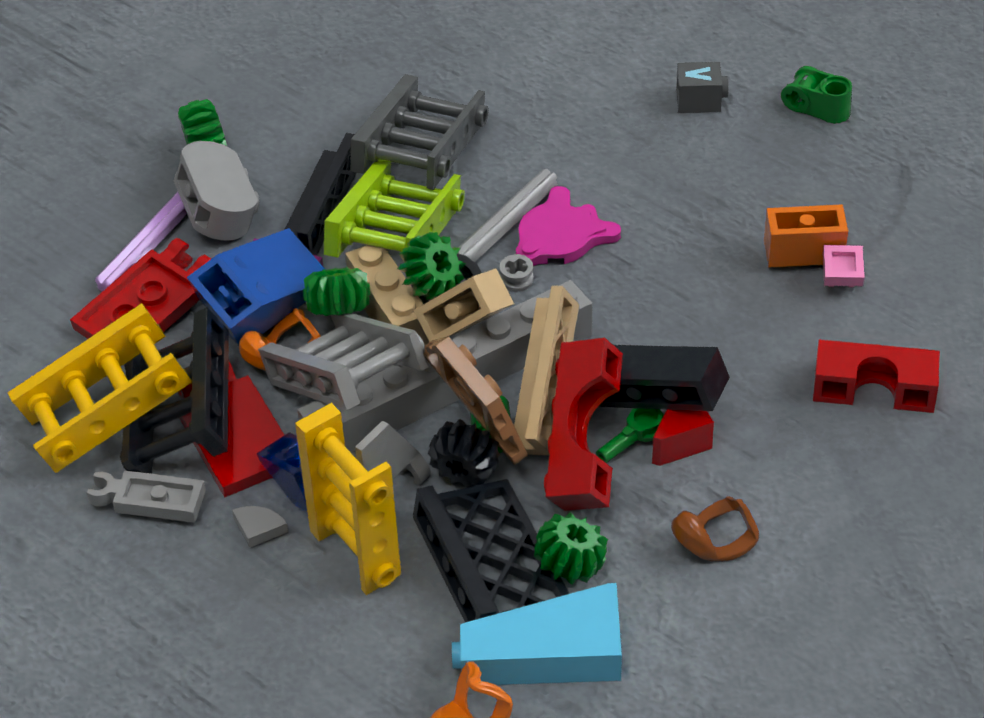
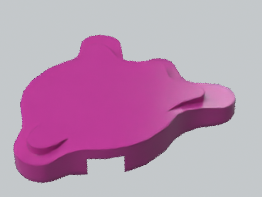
(563, 230)

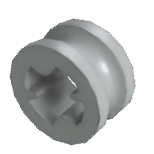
(516, 272)

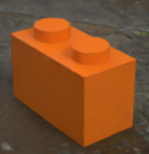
(799, 234)

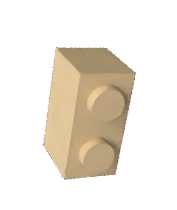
(464, 305)

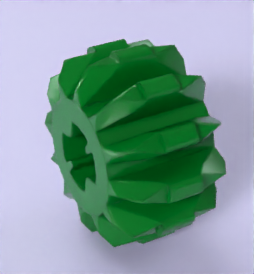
(201, 122)
(431, 265)
(336, 291)
(570, 548)

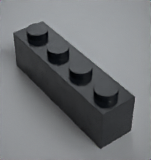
(669, 378)

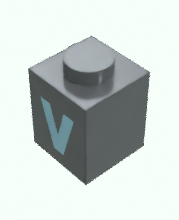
(700, 87)

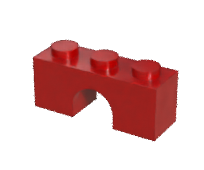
(906, 372)

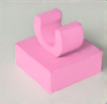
(843, 265)

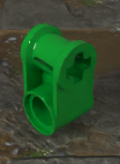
(821, 93)

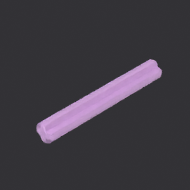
(144, 241)

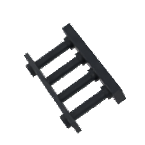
(206, 401)

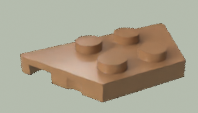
(476, 392)

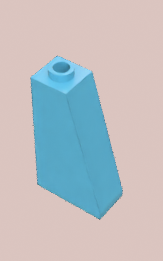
(547, 641)

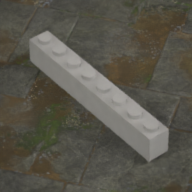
(406, 394)

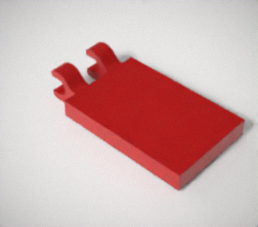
(154, 281)
(249, 431)

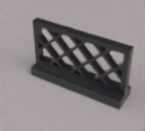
(455, 557)

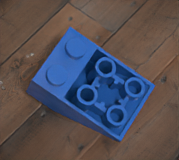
(255, 282)

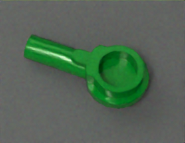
(640, 426)

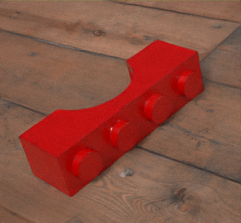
(585, 377)

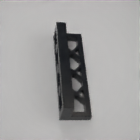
(322, 195)

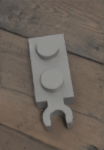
(149, 495)

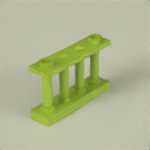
(373, 193)

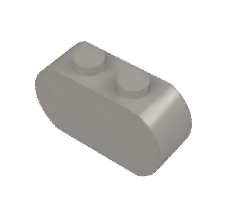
(215, 190)

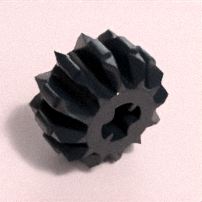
(464, 453)

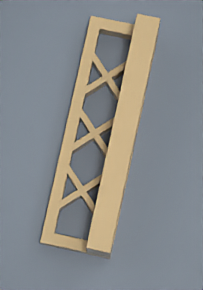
(552, 324)

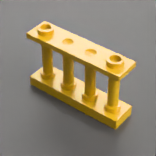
(83, 367)
(348, 498)

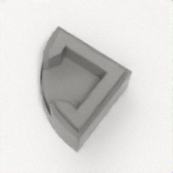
(259, 524)

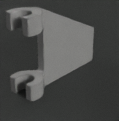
(388, 445)

